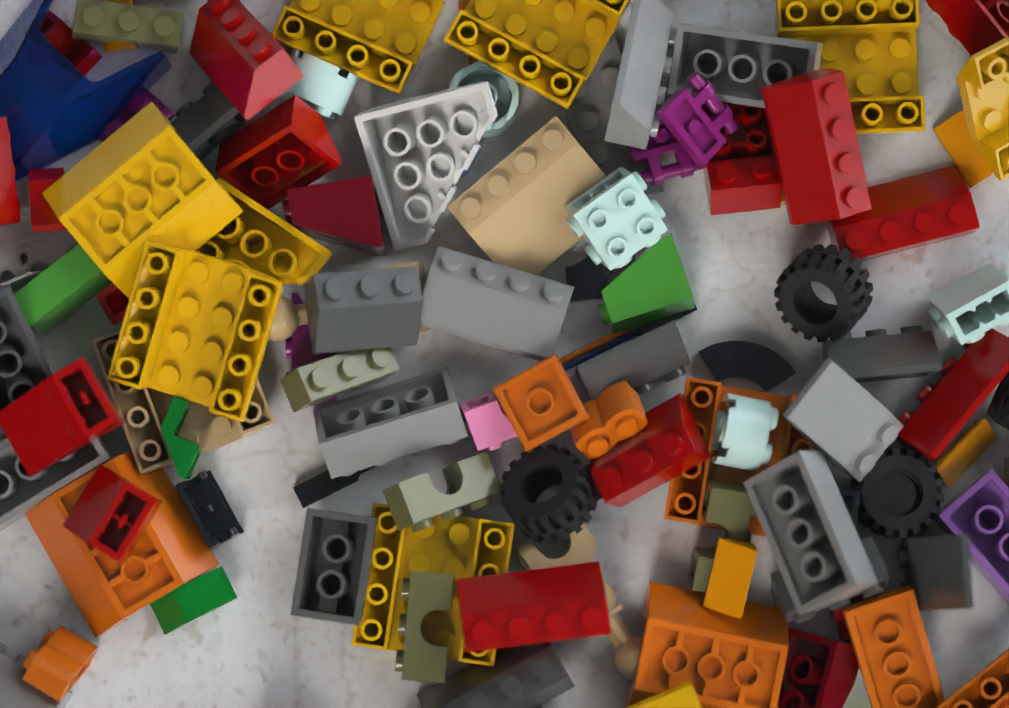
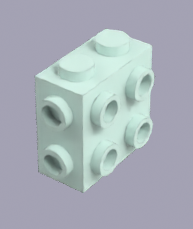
(616, 218)
(972, 305)

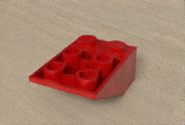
(745, 169)
(59, 416)

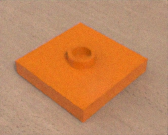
(541, 403)

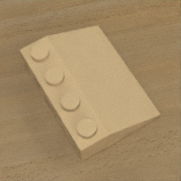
(520, 203)

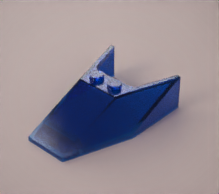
(50, 102)

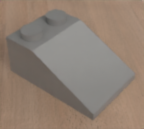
(843, 420)

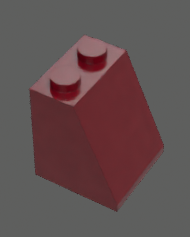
(338, 213)

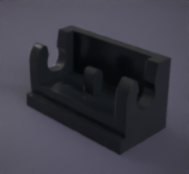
(209, 509)

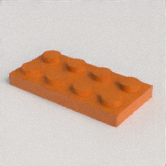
(893, 651)

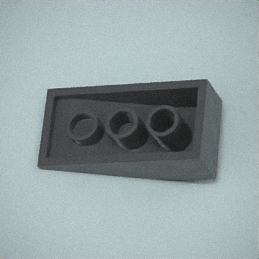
(938, 571)

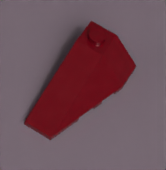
(817, 672)

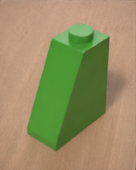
(647, 289)

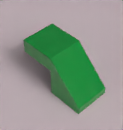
(182, 451)
(193, 600)

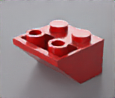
(112, 514)

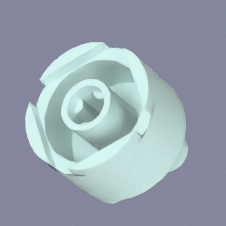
(322, 85)
(503, 90)
(743, 432)

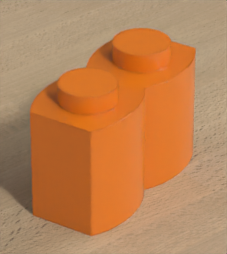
(613, 418)
(59, 662)

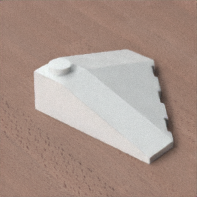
(419, 153)

